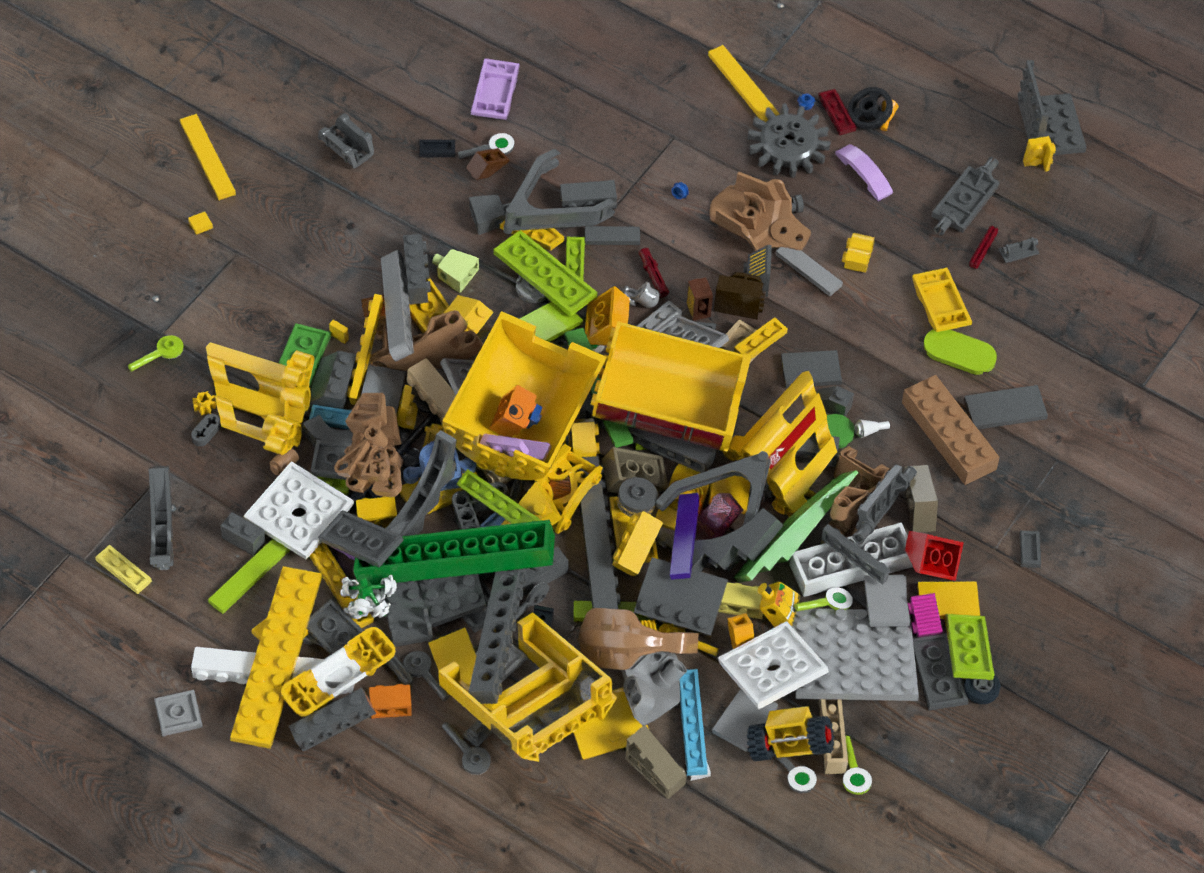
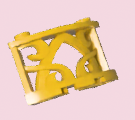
(577, 493)

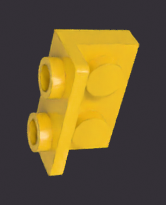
(1039, 152)
(407, 409)

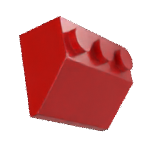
(934, 555)

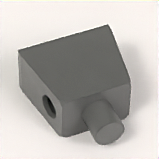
(487, 212)

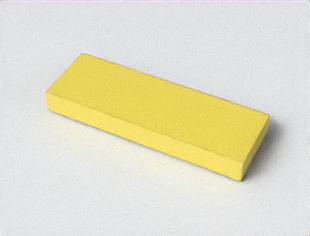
(123, 569)

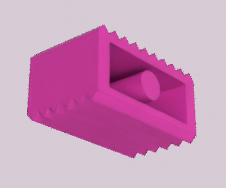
(925, 615)

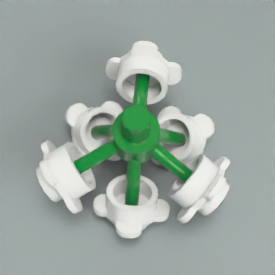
(368, 596)

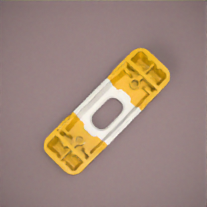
(361, 654)

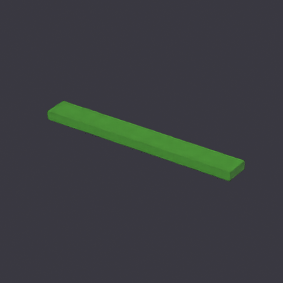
(618, 433)

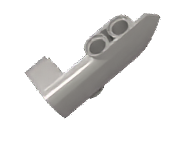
(653, 685)

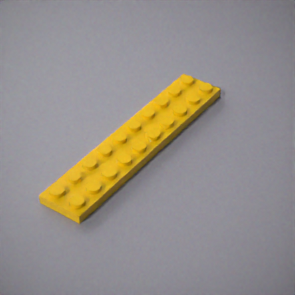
(276, 657)

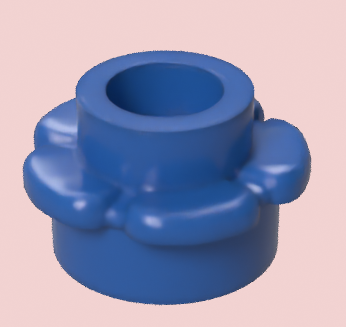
(807, 101)
(680, 190)

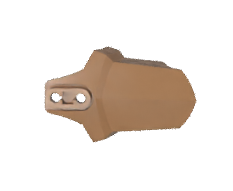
(759, 213)

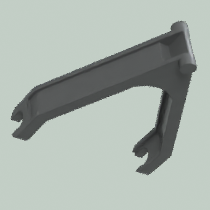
(523, 216)
(751, 468)

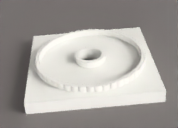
(294, 490)
(778, 647)

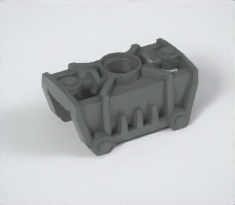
(353, 136)

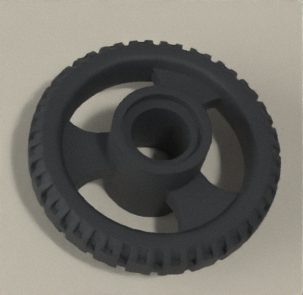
(867, 102)

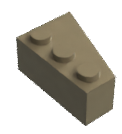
(922, 501)

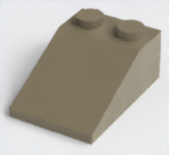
(625, 464)

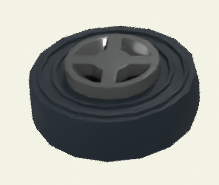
(982, 696)

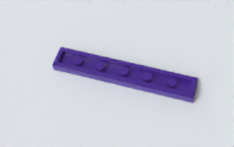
(684, 536)

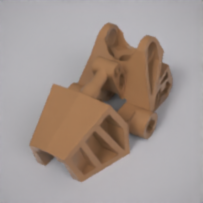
(373, 432)

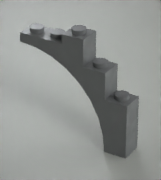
(426, 495)
(161, 518)
(720, 551)

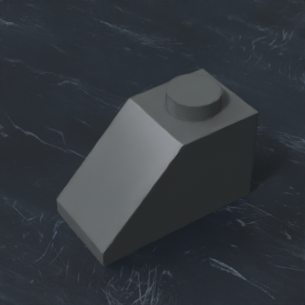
(836, 400)

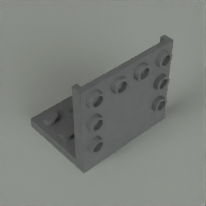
(1049, 115)

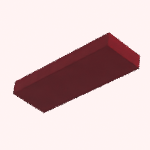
(837, 112)

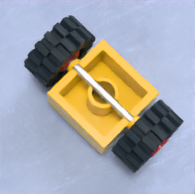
(790, 734)

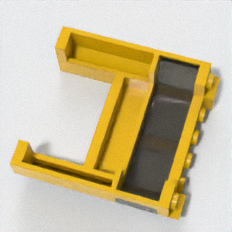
(546, 703)

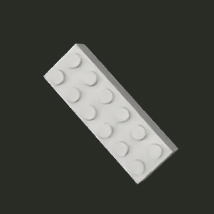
(825, 568)

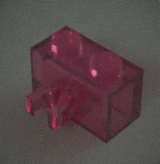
(719, 515)

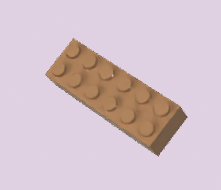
(950, 429)

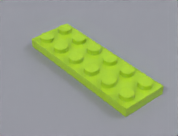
(545, 273)

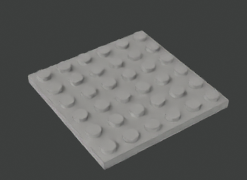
(859, 658)

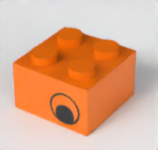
(513, 412)

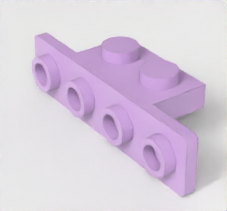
(508, 445)

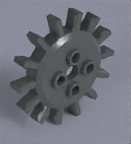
(794, 152)

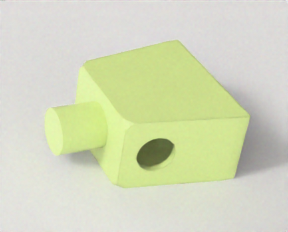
(456, 268)

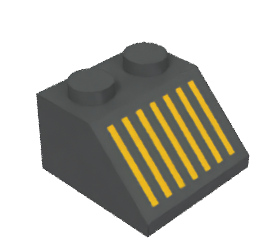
(760, 265)

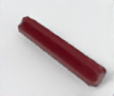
(983, 247)

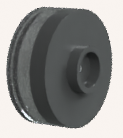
(637, 496)

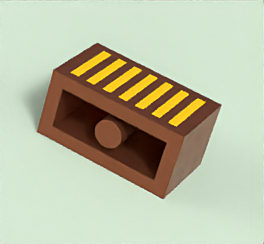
(699, 298)

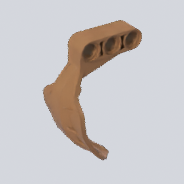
(618, 639)

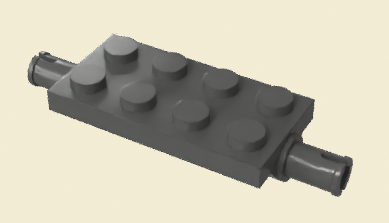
(966, 198)
(881, 500)

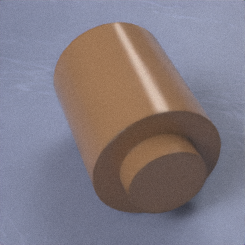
(280, 462)

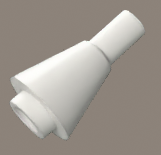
(864, 428)

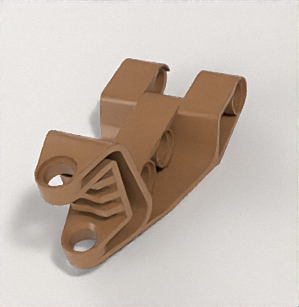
(441, 340)
(847, 502)

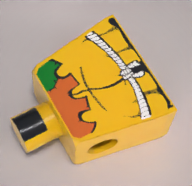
(778, 603)

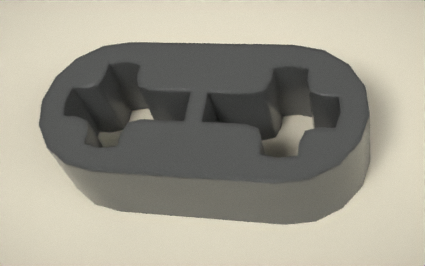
(204, 428)

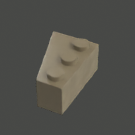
(654, 762)

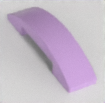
(867, 169)

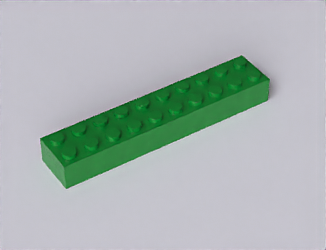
(465, 553)

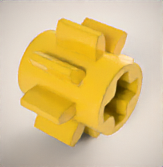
(204, 403)

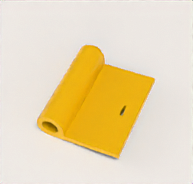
(610, 734)

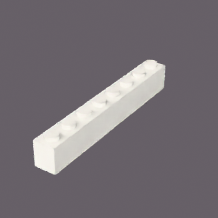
(236, 667)

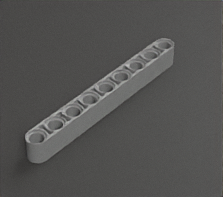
(397, 305)

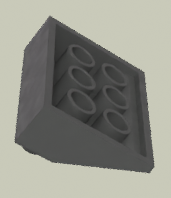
(681, 602)

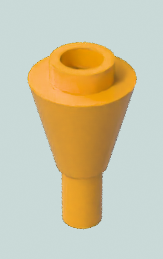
(884, 127)

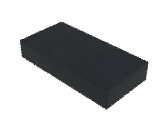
(437, 148)

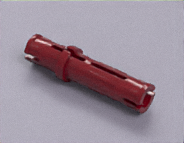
(650, 265)

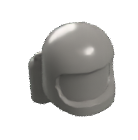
(644, 295)

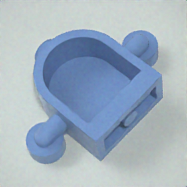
(412, 474)

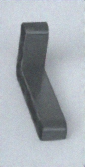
(468, 509)

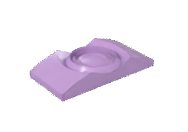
(495, 89)

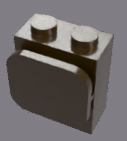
(740, 295)

